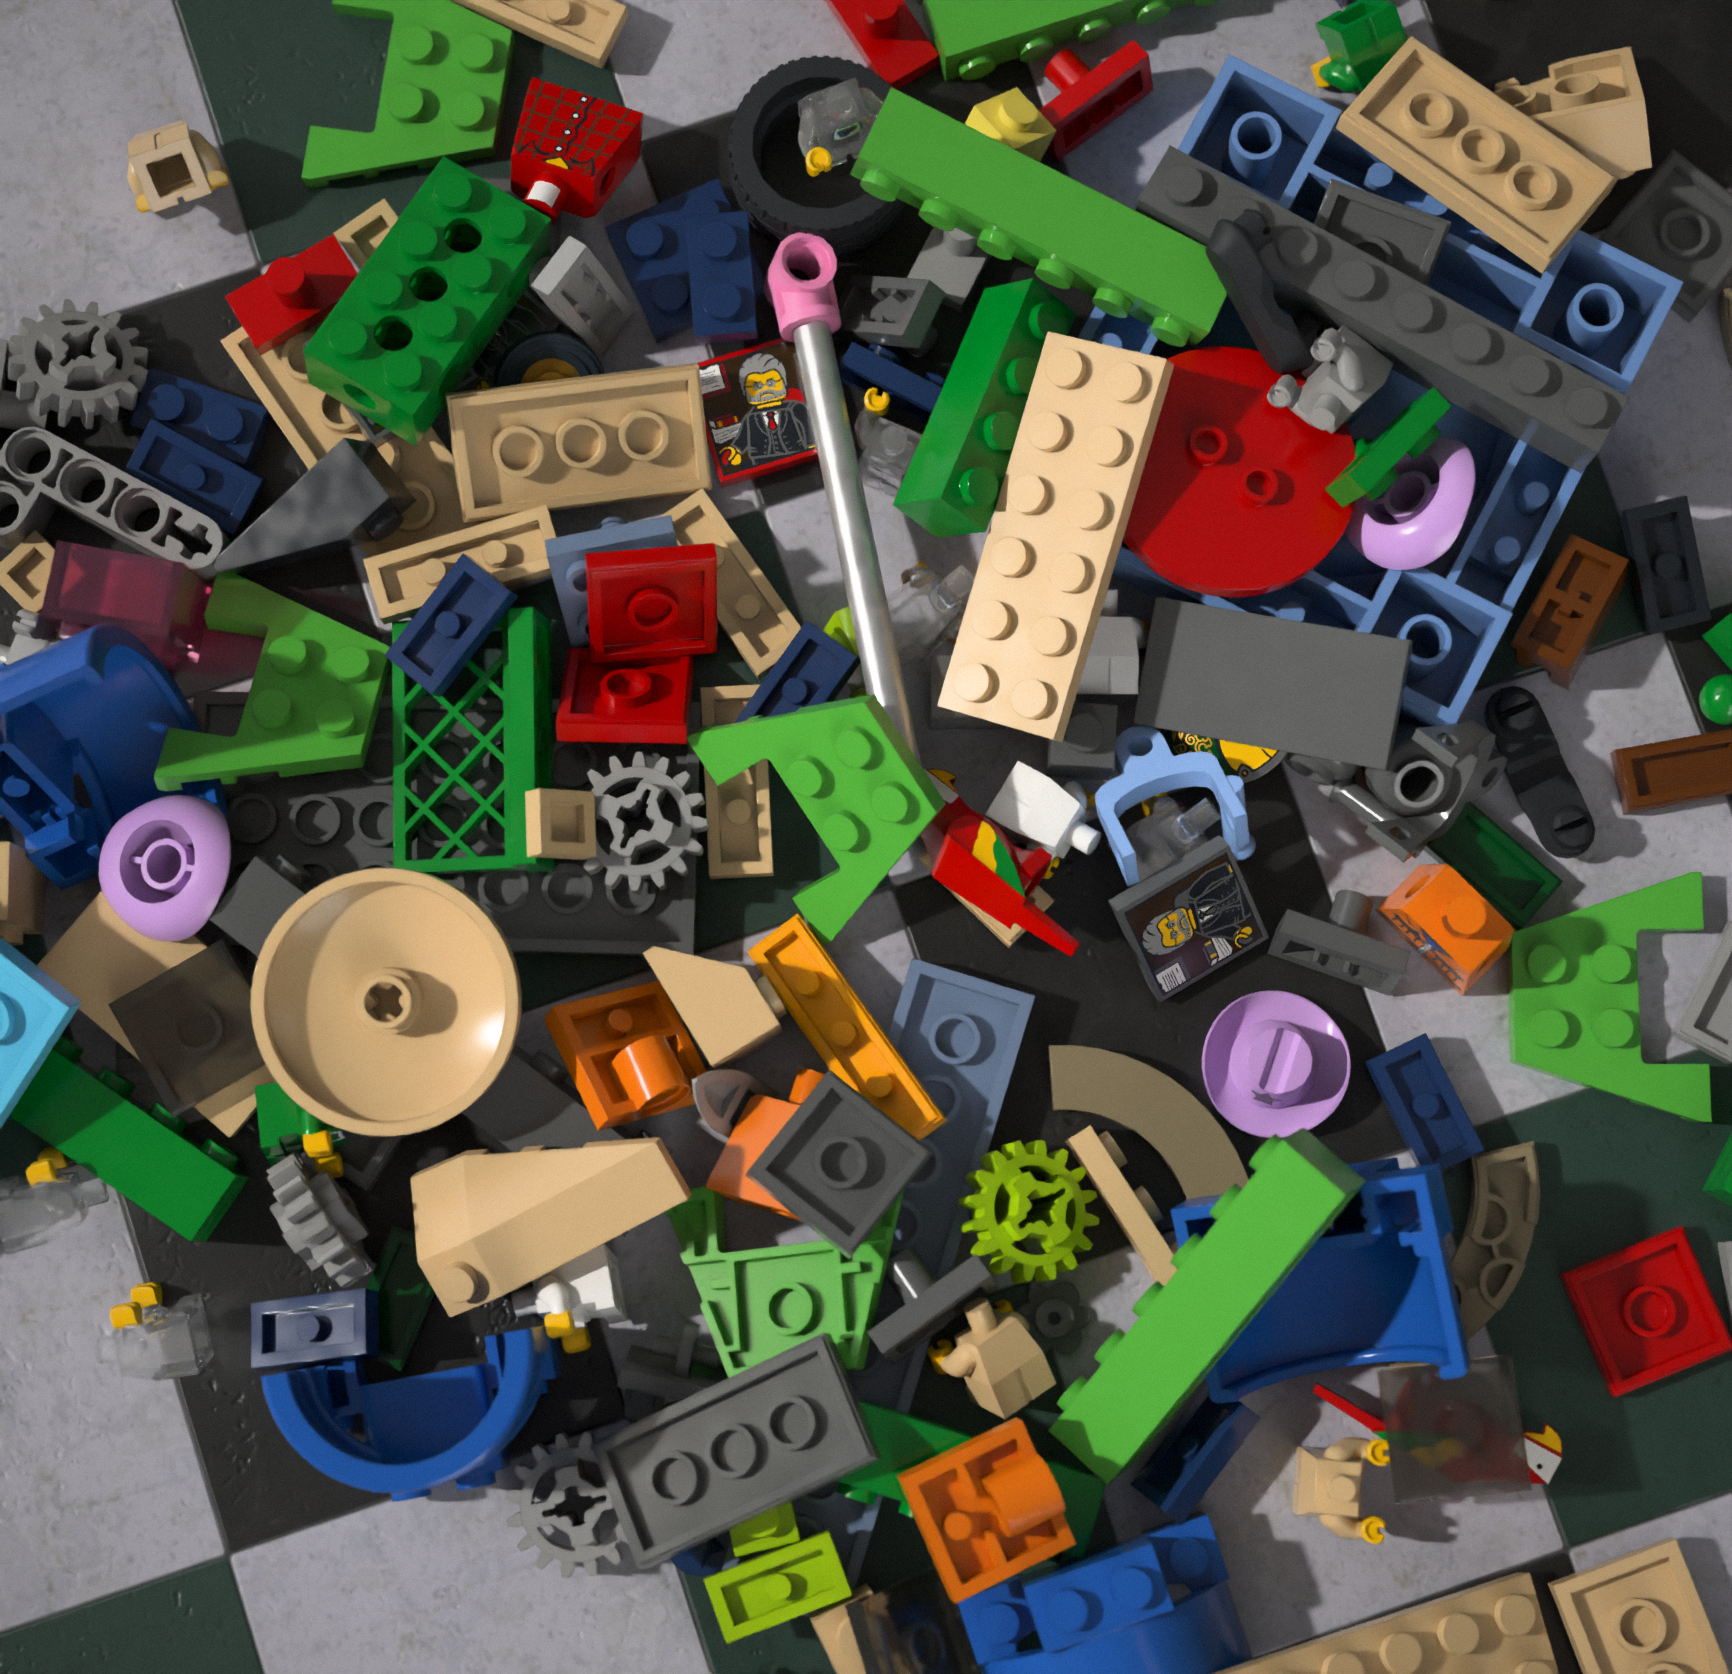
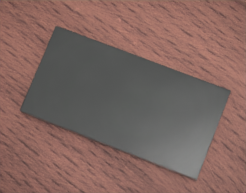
(1273, 682)
(735, 1451)

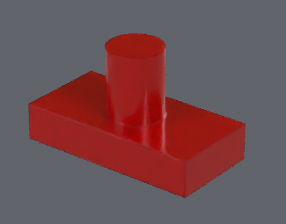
(886, 38)
(1093, 96)
(292, 294)

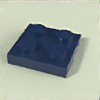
(655, 257)

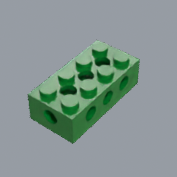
(451, 246)

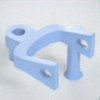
(1151, 769)

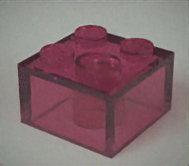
(144, 594)

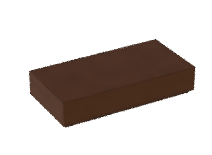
(1674, 771)

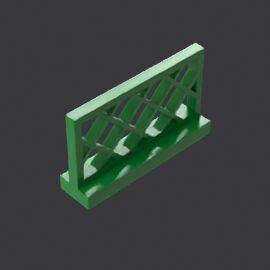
(526, 753)

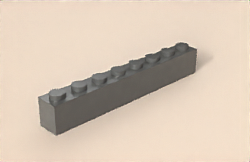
(1401, 318)
(527, 1100)

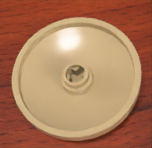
(386, 1001)

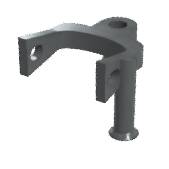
(1476, 769)

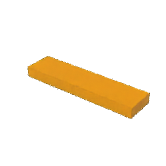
(843, 1026)

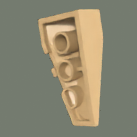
(1591, 106)
(517, 1215)

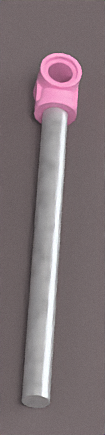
(809, 317)

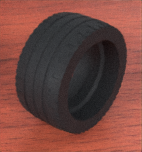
(759, 114)

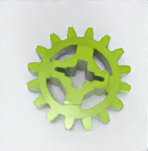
(1004, 1199)

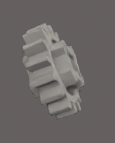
(77, 364)
(663, 835)
(319, 1220)
(535, 1515)

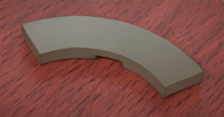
(1154, 1109)
(1496, 1233)

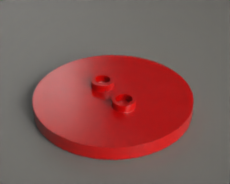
(1234, 483)

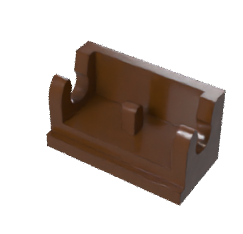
(1570, 609)

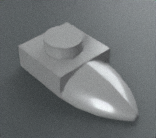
(724, 1095)

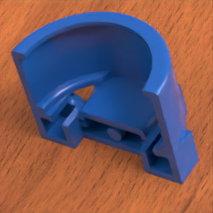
(94, 710)
(1361, 1295)
(419, 1425)
(1116, 1610)

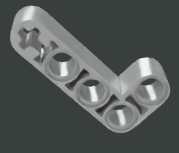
(113, 512)

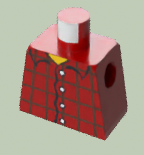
(572, 150)

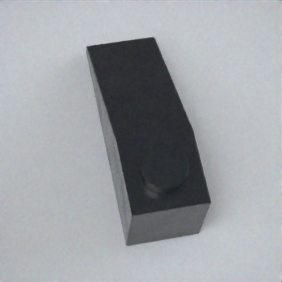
(335, 506)

